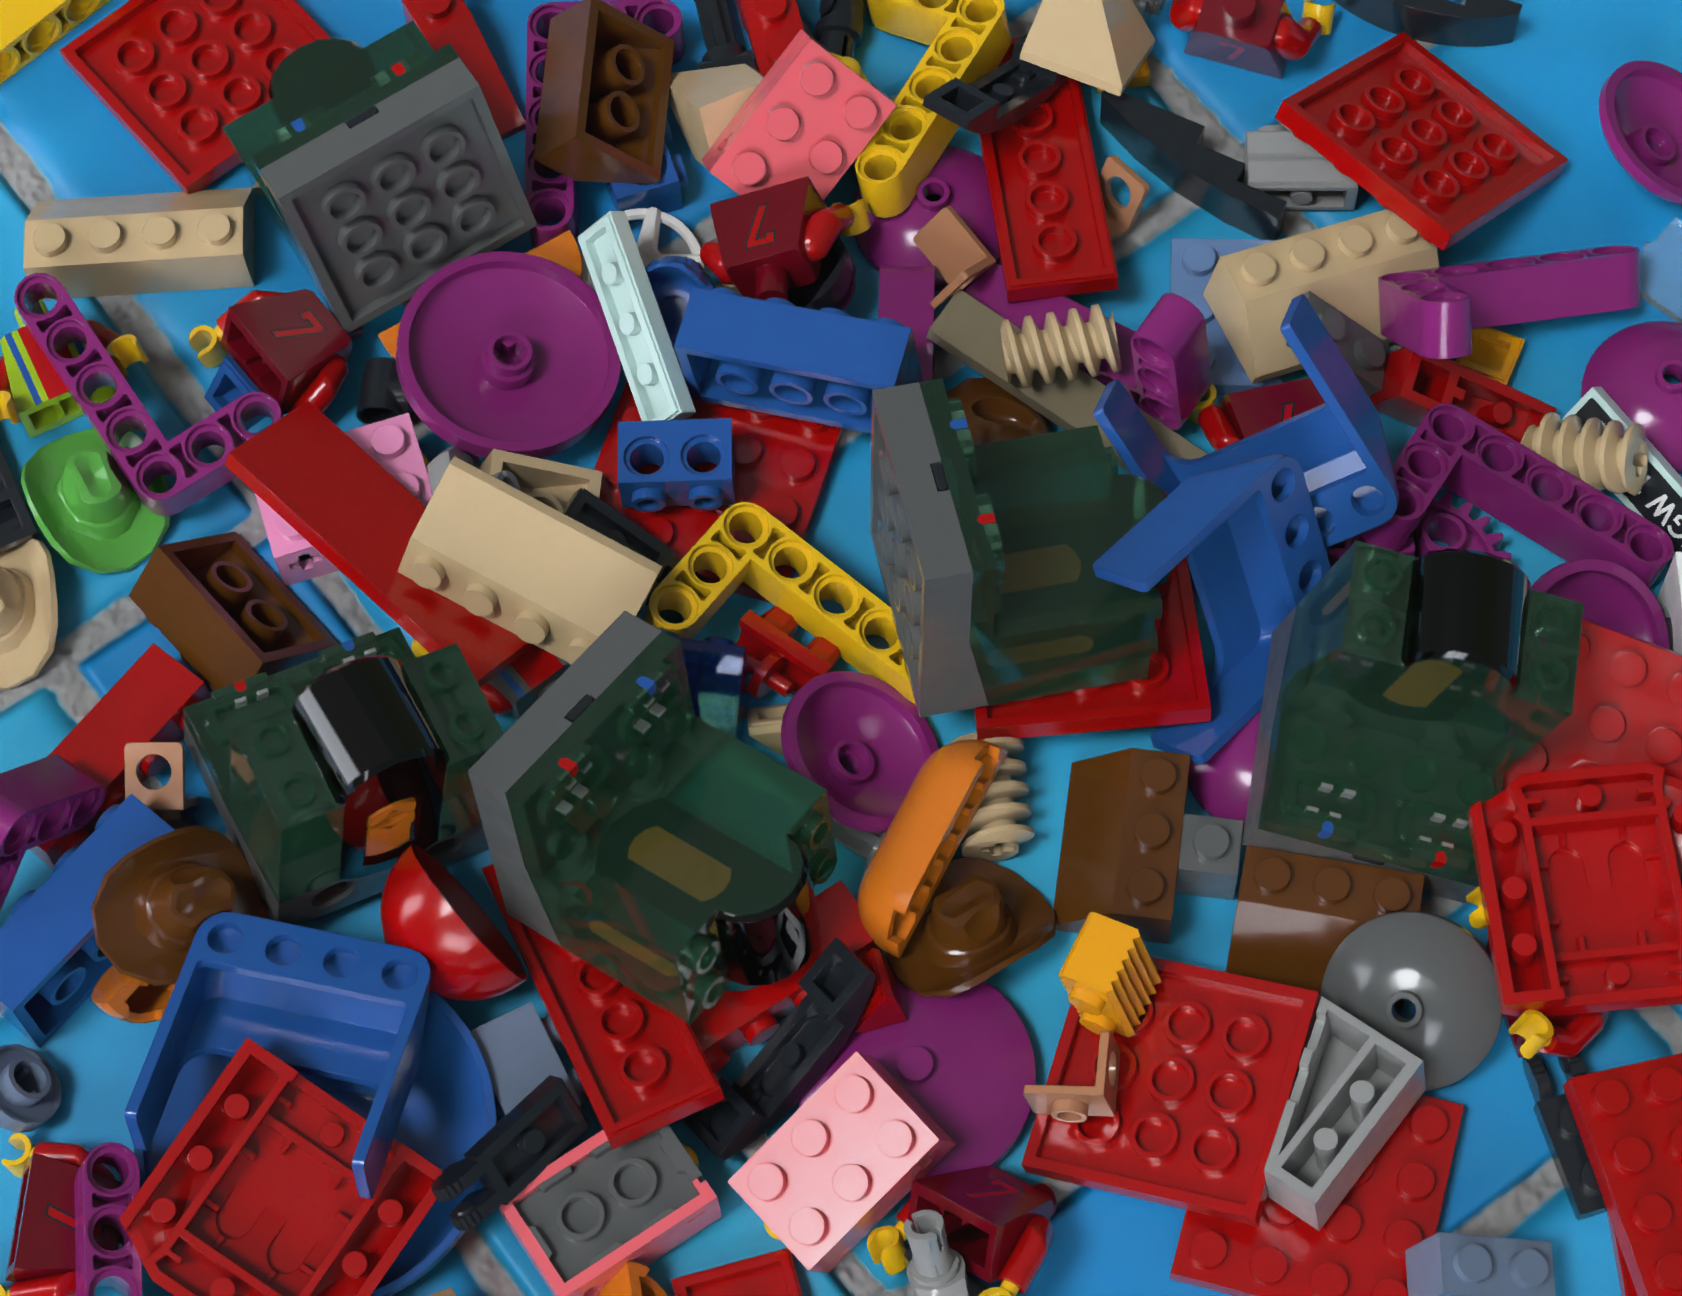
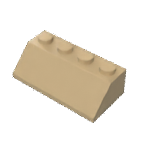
(144, 242)
(1336, 262)
(523, 563)

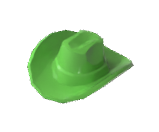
(90, 505)

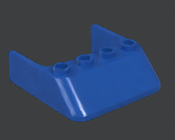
(1335, 443)
(1251, 561)
(309, 999)

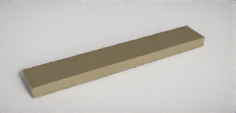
(974, 337)

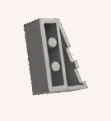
(1340, 1113)

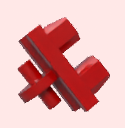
(778, 659)

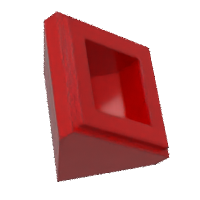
(884, 1003)

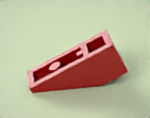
(453, 23)
(1419, 383)

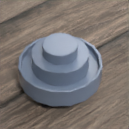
(27, 1089)

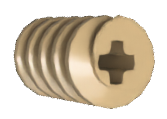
(1060, 346)
(1593, 454)
(994, 829)

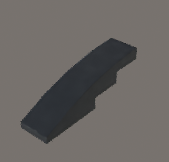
(1176, 155)

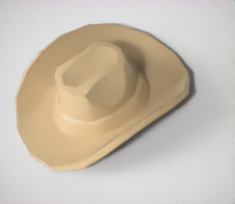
(26, 612)

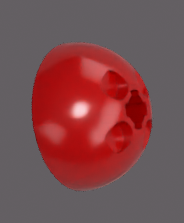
(436, 916)

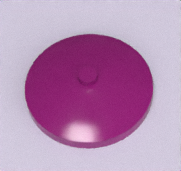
(507, 355)
(963, 1066)

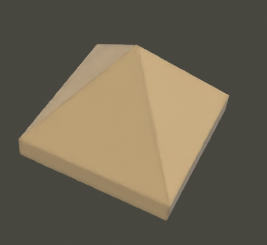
(765, 725)

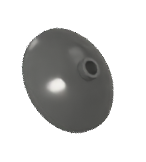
(1435, 968)

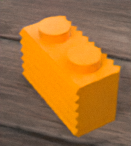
(1109, 975)

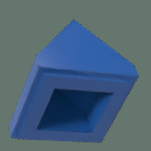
(229, 385)

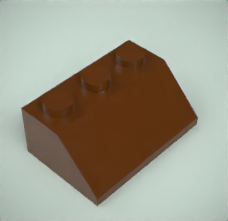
(604, 96)
(226, 610)
(1122, 841)
(1302, 907)

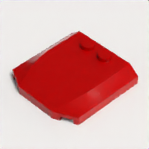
(1583, 889)
(267, 1194)

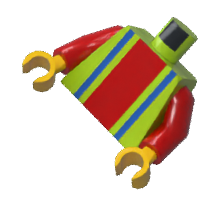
(35, 388)

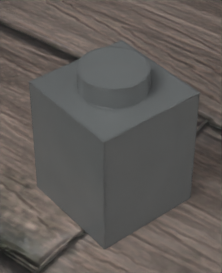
(1209, 856)

